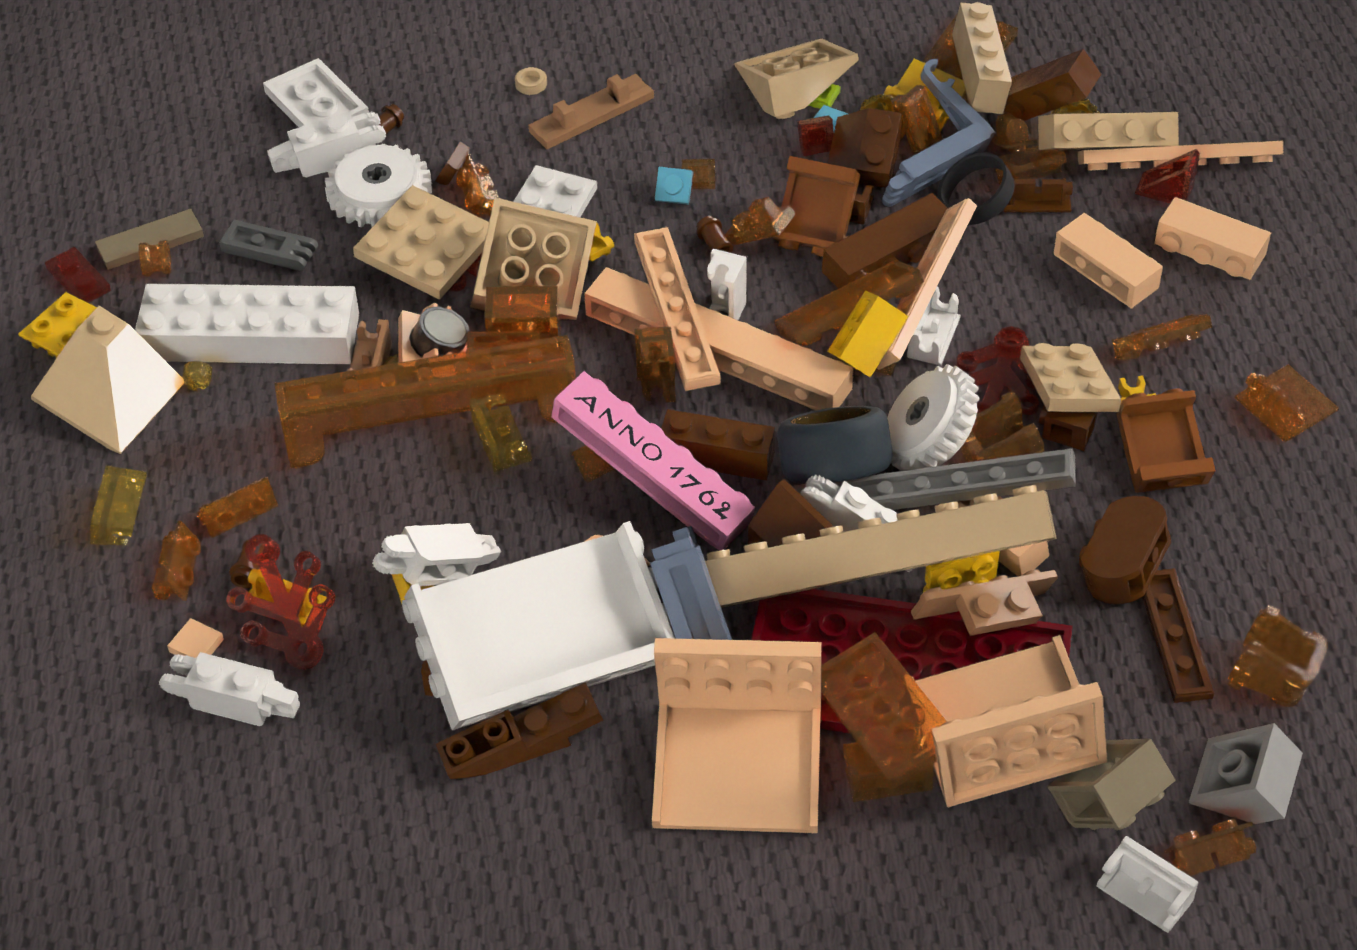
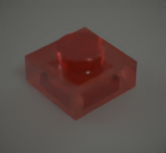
(815, 135)

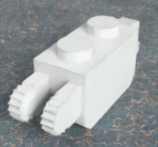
(323, 142)
(844, 504)
(435, 553)
(229, 688)

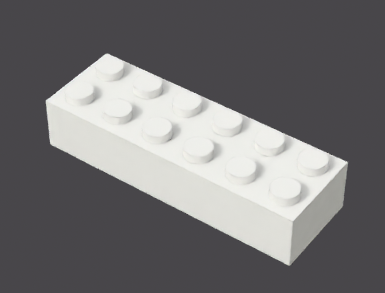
(250, 323)

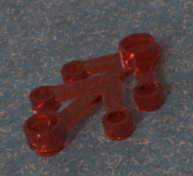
(1001, 372)
(285, 605)

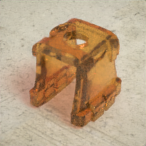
(1002, 431)
(1278, 658)

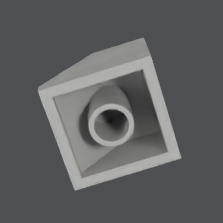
(1248, 774)

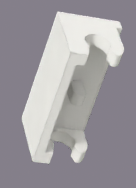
(728, 282)
(934, 330)
(1147, 884)

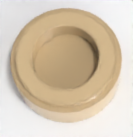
(530, 81)

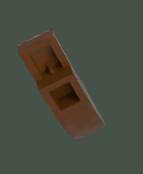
(518, 738)

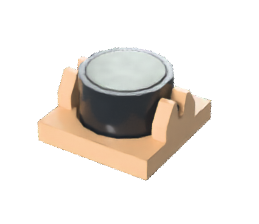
(432, 333)

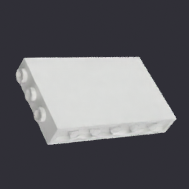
(538, 626)

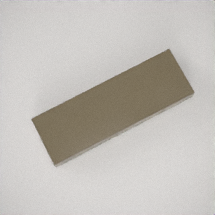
(125, 245)

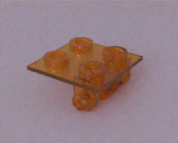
(1285, 402)

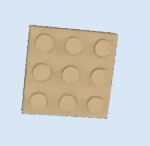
(424, 242)

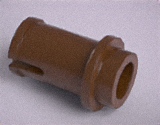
(391, 117)
(711, 231)
(240, 571)

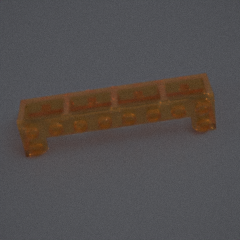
(419, 391)

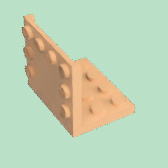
(1013, 723)
(737, 735)

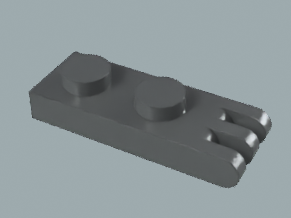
(268, 245)

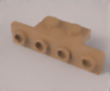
(990, 604)

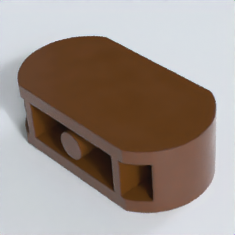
(1125, 549)

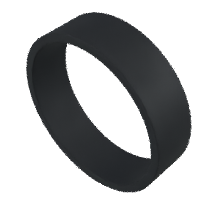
(965, 167)

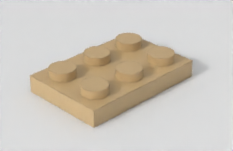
(1070, 378)

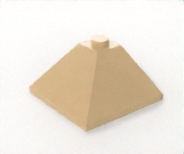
(796, 80)
(535, 249)
(107, 381)

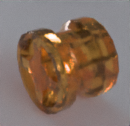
(155, 258)

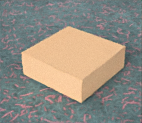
(194, 639)

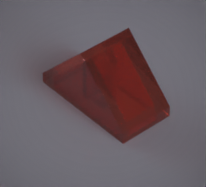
(1170, 179)

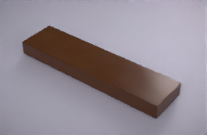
(1176, 639)

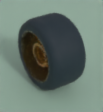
(835, 444)

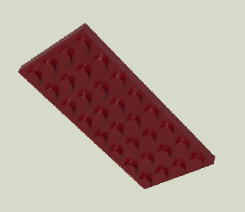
(921, 645)

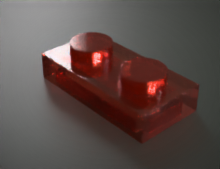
(77, 275)

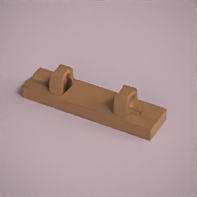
(590, 111)

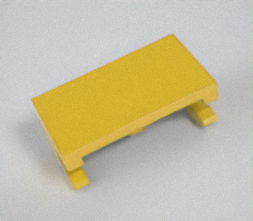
(868, 333)

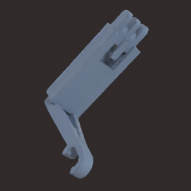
(932, 163)
(688, 589)

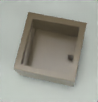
(1114, 790)

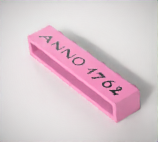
(652, 461)

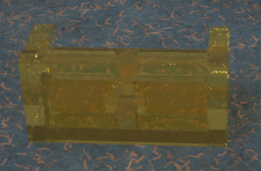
(498, 433)
(116, 505)

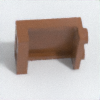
(822, 204)
(1163, 441)

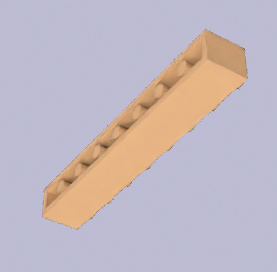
(736, 345)

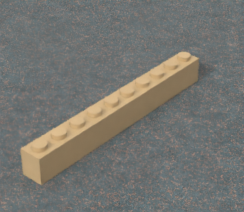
(882, 548)

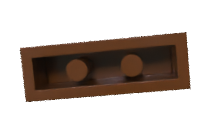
(1052, 85)
(723, 443)

